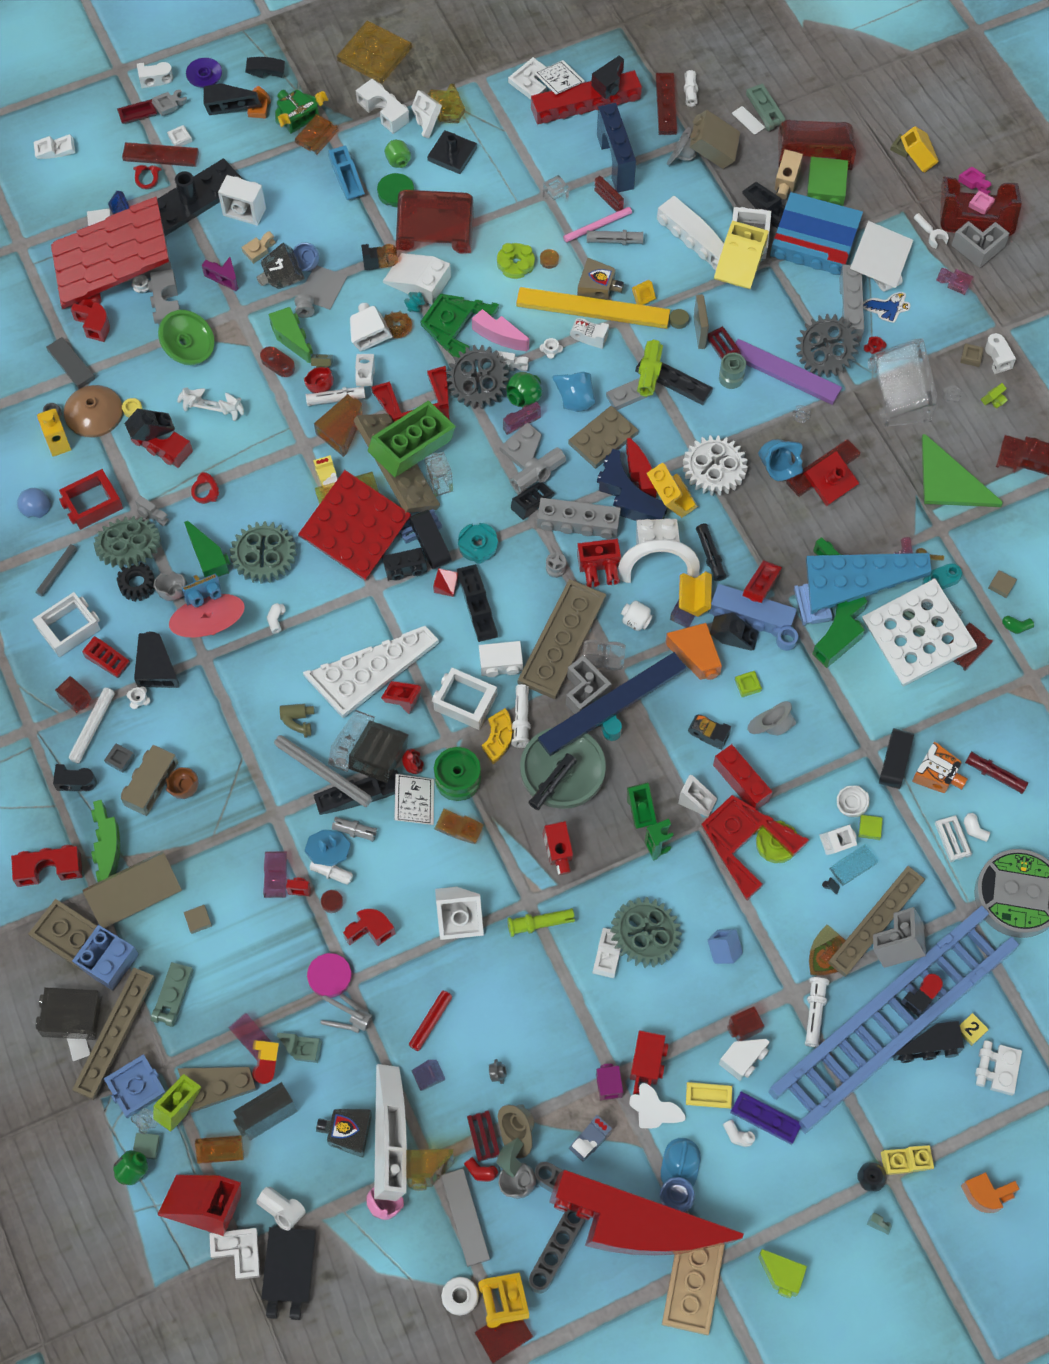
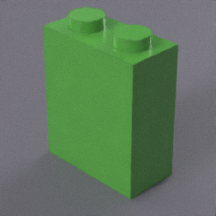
(827, 180)

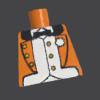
(939, 770)

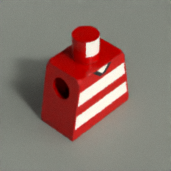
(555, 838)

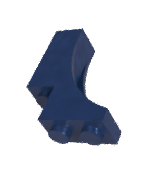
(631, 500)

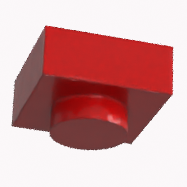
(298, 886)

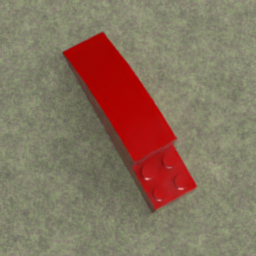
(634, 1223)

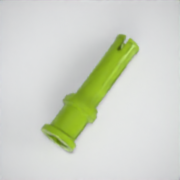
(530, 922)

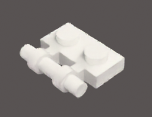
(1005, 1069)

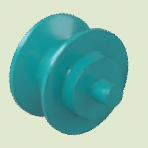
(415, 300)

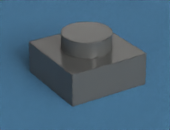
(119, 757)

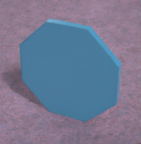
(327, 847)

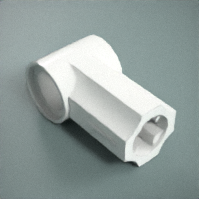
(285, 1211)

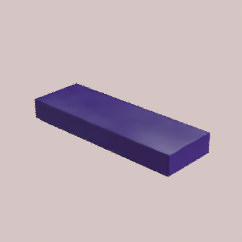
(766, 1118)

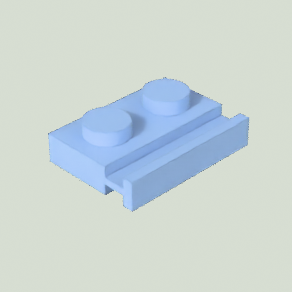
(803, 603)

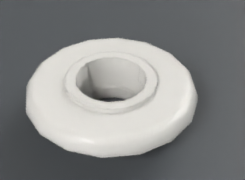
(448, 1292)

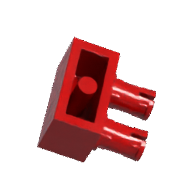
(599, 556)

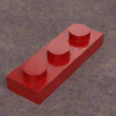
(762, 581)

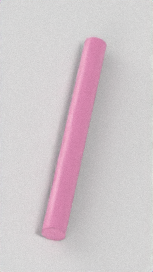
(597, 224)

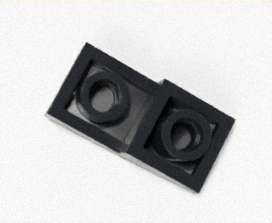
(259, 65)

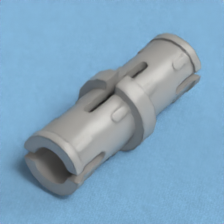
(354, 828)

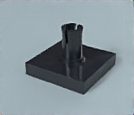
(452, 152)

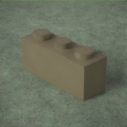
(149, 780)

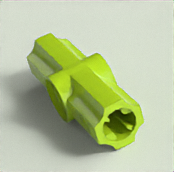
(649, 368)

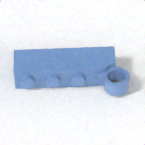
(763, 616)

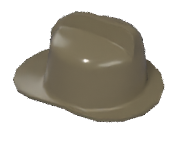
(514, 1123)

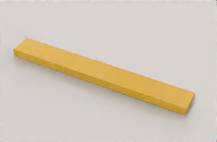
(593, 307)

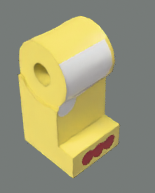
(325, 470)

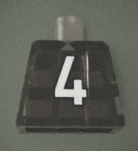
(280, 268)

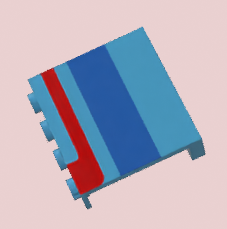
(816, 233)

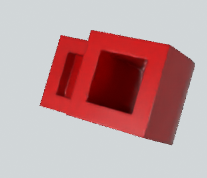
(95, 320)
(370, 922)

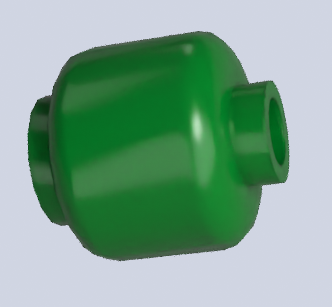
(130, 1167)

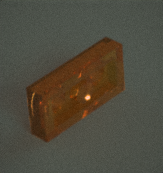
(219, 1149)

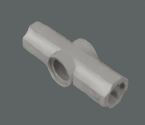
(537, 470)

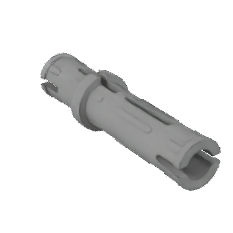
(614, 237)

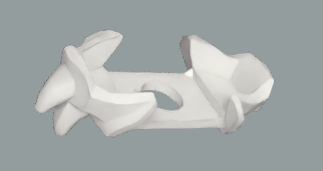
(193, 398)

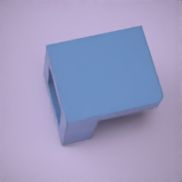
(725, 946)

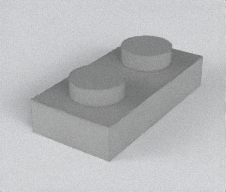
(624, 395)

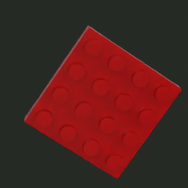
(354, 525)

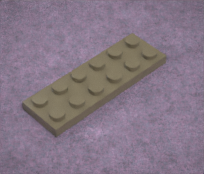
(410, 486)
(561, 639)

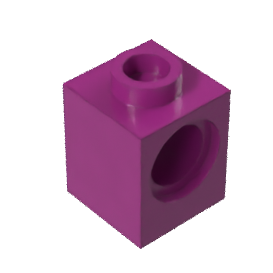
(609, 1082)

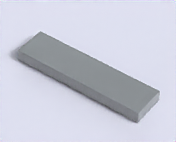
(465, 1217)

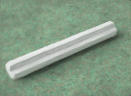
(91, 725)

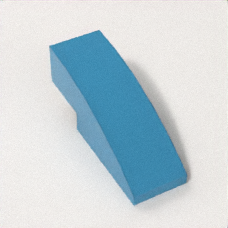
(345, 172)

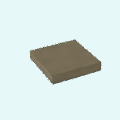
(701, 321)

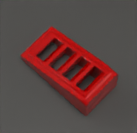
(96, 648)

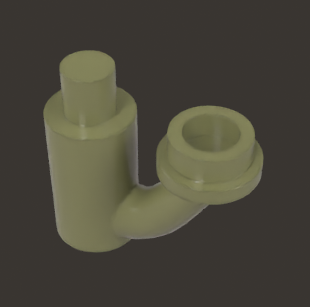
(296, 711)

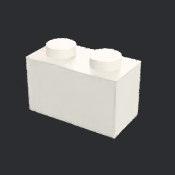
(500, 658)

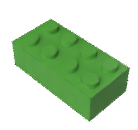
(411, 438)

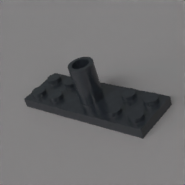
(193, 195)

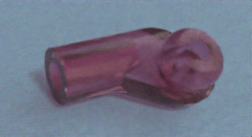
(906, 546)

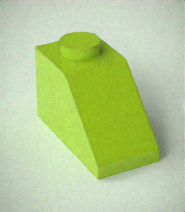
(176, 1102)
(782, 1273)

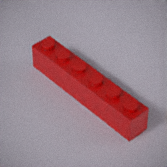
(582, 99)

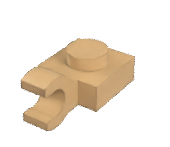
(257, 248)

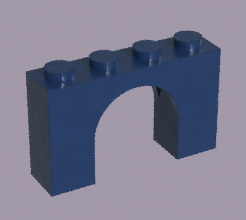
(613, 135)

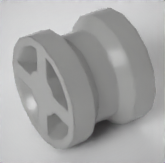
(304, 305)
(553, 560)

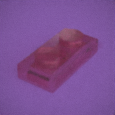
(518, 419)

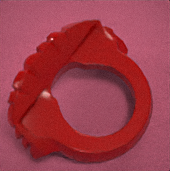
(213, 494)

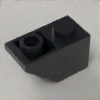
(148, 424)
(734, 631)

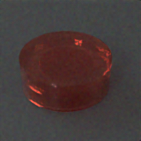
(331, 901)

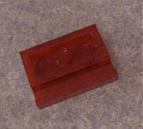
(982, 645)
(503, 1338)

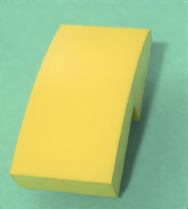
(907, 1160)

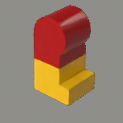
(266, 1061)

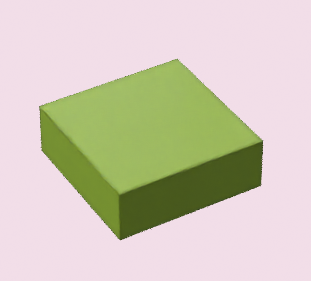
(748, 684)
(870, 827)

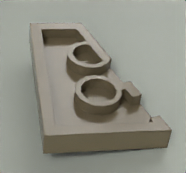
(219, 1084)

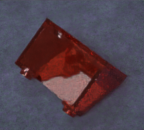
(817, 140)
(956, 213)
(435, 218)

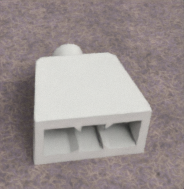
(368, 327)

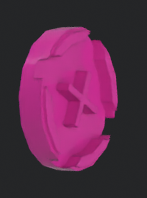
(329, 975)

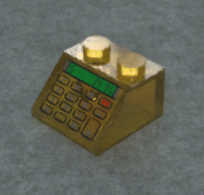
(427, 1166)

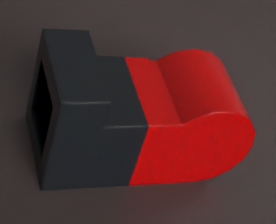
(928, 991)

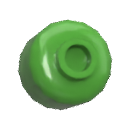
(397, 153)

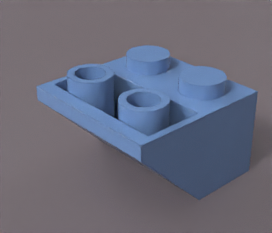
(105, 957)

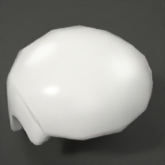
(852, 801)

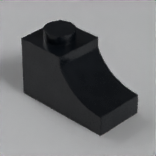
(607, 79)

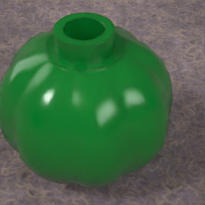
(524, 389)

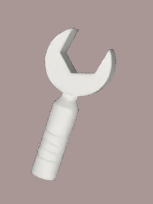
(934, 234)

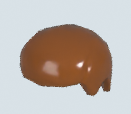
(182, 783)

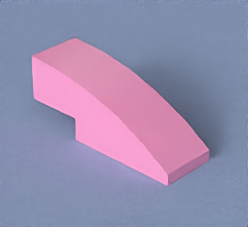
(499, 331)

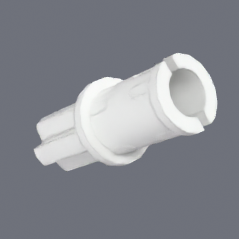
(332, 872)

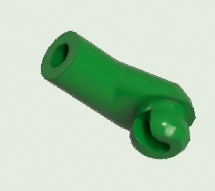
(1017, 626)

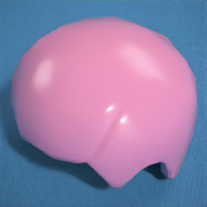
(383, 1208)

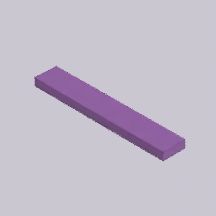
(788, 373)

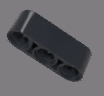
(430, 539)
(896, 758)

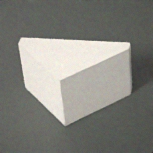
(697, 797)

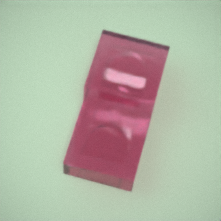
(275, 874)
(246, 1032)

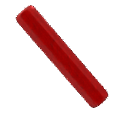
(430, 1020)

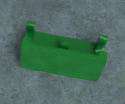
(655, 836)

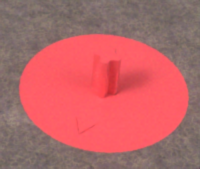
(219, 615)

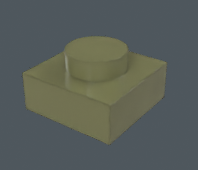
(321, 360)

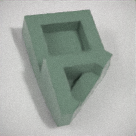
(301, 1047)
(507, 1157)

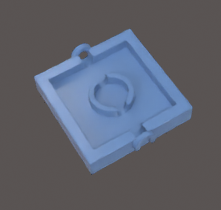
(135, 1086)

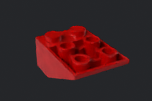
(202, 1201)

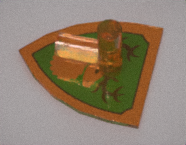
(822, 950)

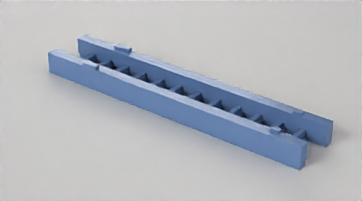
(872, 1009)

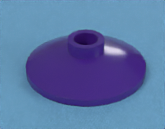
(203, 72)

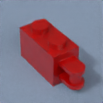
(647, 1059)

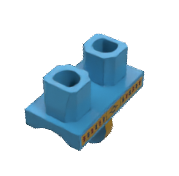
(200, 589)

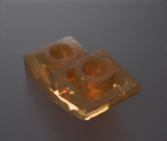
(458, 827)

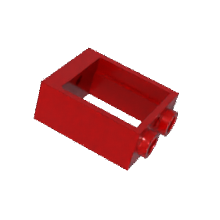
(97, 512)

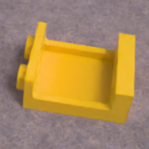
(672, 490)

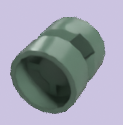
(732, 370)

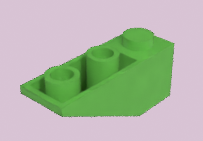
(287, 332)

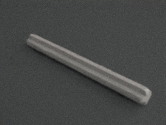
(323, 771)

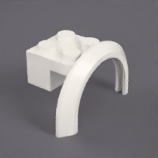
(657, 536)

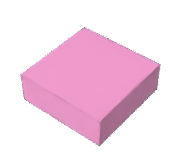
(981, 202)

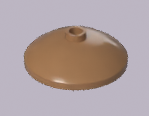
(93, 419)

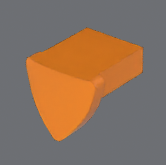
(260, 112)

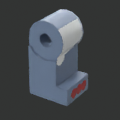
(591, 1138)

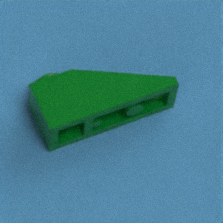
(207, 552)

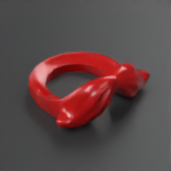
(154, 170)

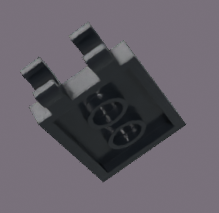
(288, 1270)

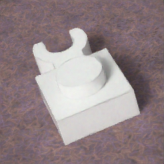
(520, 363)

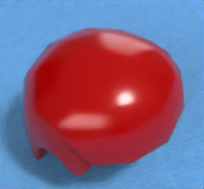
(319, 380)

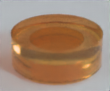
(549, 258)

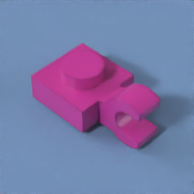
(974, 178)

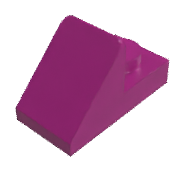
(223, 275)

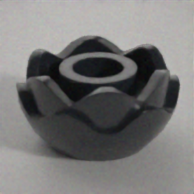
(867, 1182)

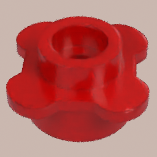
(874, 341)

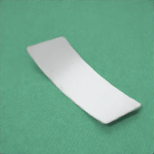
(78, 1048)

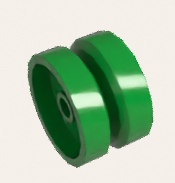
(457, 773)

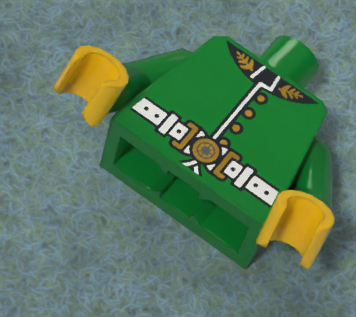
(297, 108)

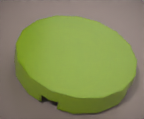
(770, 848)

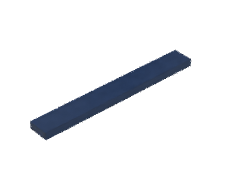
(611, 704)

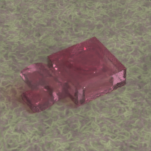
(957, 281)

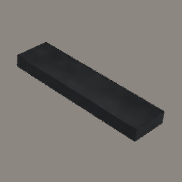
(682, 383)

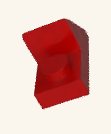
(402, 694)

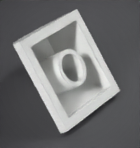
(458, 913)

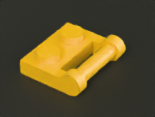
(511, 1296)

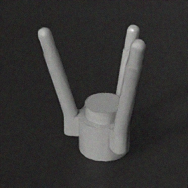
(359, 1017)

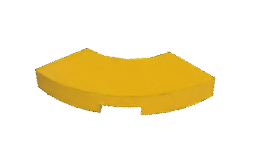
(499, 737)

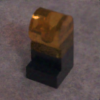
(379, 256)

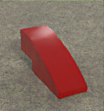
(639, 467)

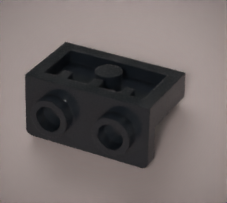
(404, 564)

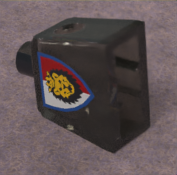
(347, 1130)

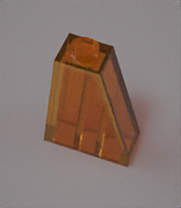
(337, 424)

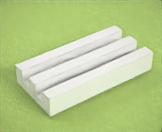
(967, 853)

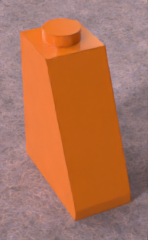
(696, 650)

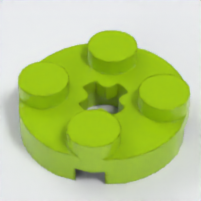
(519, 251)

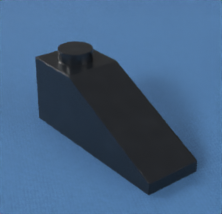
(227, 98)

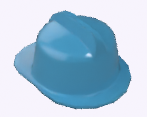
(681, 1160)

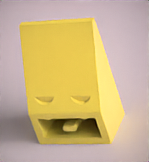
(741, 254)

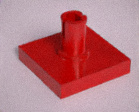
(831, 478)

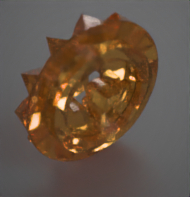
(405, 324)

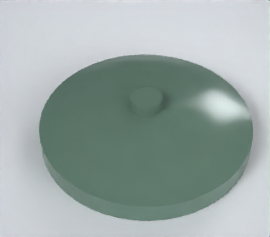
(580, 782)

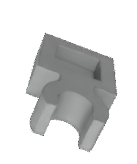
(168, 103)
(148, 509)

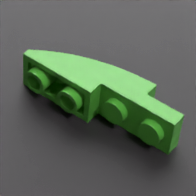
(107, 848)

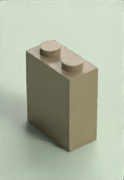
(714, 139)

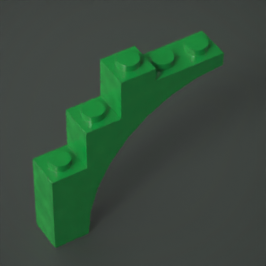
(844, 630)

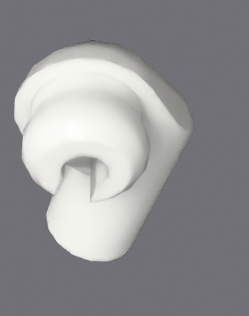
(273, 615)
(973, 828)
(738, 1137)

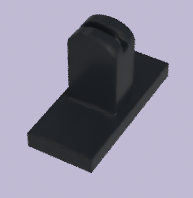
(831, 884)

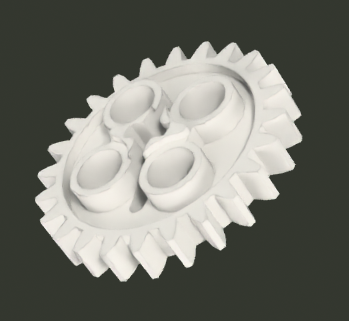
(715, 465)

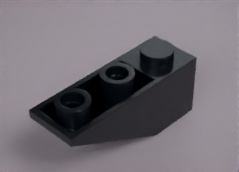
(936, 1041)

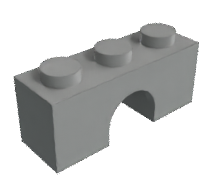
(163, 287)

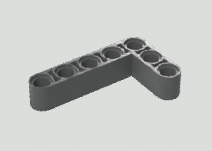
(563, 1227)

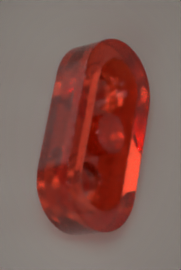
(278, 362)

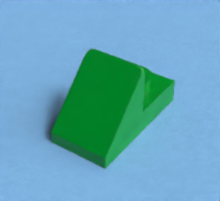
(641, 805)

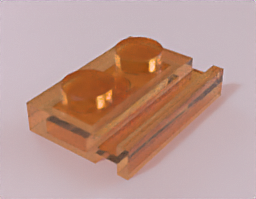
(316, 134)

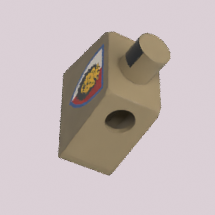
(598, 280)

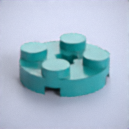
(476, 532)

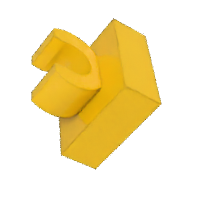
(643, 292)

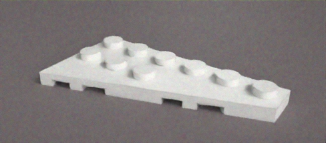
(363, 673)

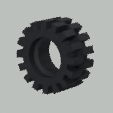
(139, 591)

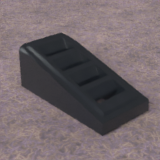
(522, 507)

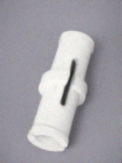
(690, 88)

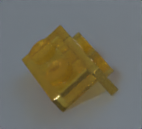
(452, 106)

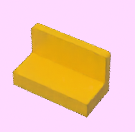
(695, 593)

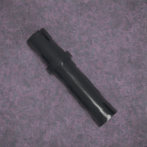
(717, 571)
(539, 799)

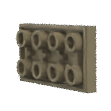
(132, 890)

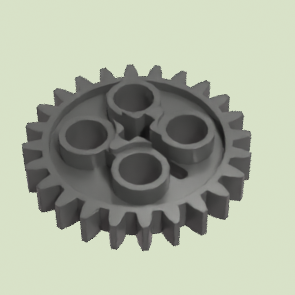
(831, 362)
(461, 379)

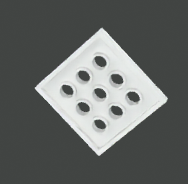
(925, 662)

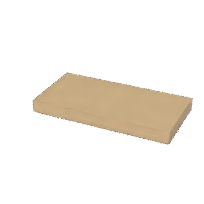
(693, 1290)

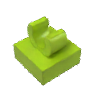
(995, 396)

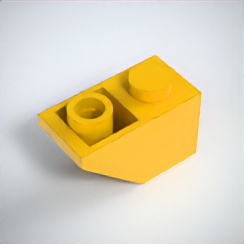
(920, 148)

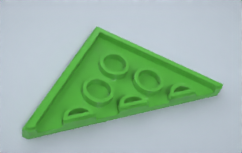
(950, 483)

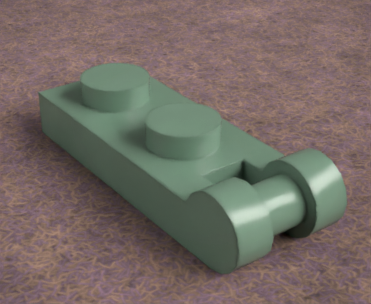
(765, 106)
(172, 994)

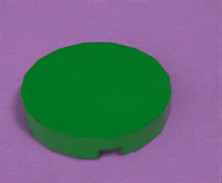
(391, 185)

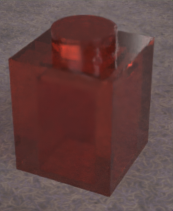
(73, 694)
(745, 1024)

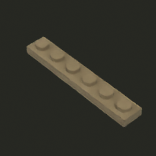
(876, 921)
(113, 1034)

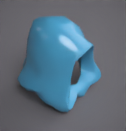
(575, 390)
(778, 459)

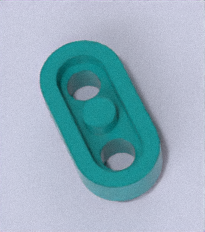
(944, 577)

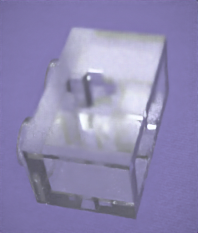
(439, 473)

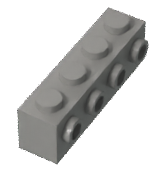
(578, 518)

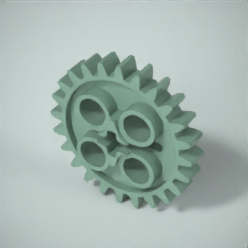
(127, 542)
(244, 552)
(651, 950)

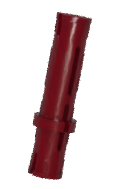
(994, 771)

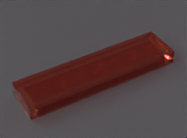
(666, 104)
(160, 154)
(800, 483)

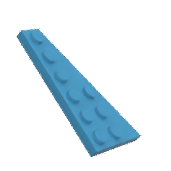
(851, 577)

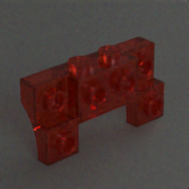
(1026, 453)

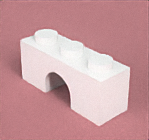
(373, 96)

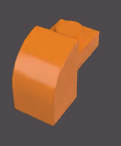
(986, 1198)

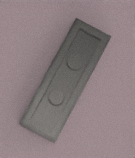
(70, 362)

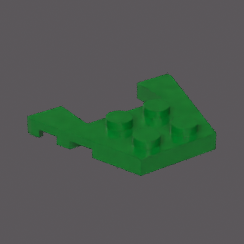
(449, 316)

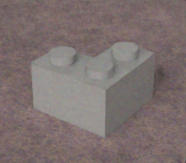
(979, 245)
(588, 684)
(903, 942)

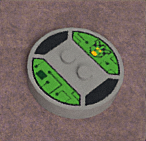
(1015, 893)

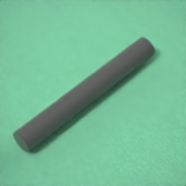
(56, 570)

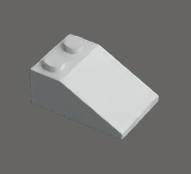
(418, 275)

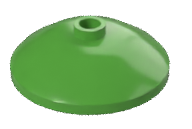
(189, 329)

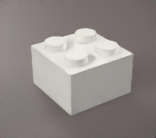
(242, 200)

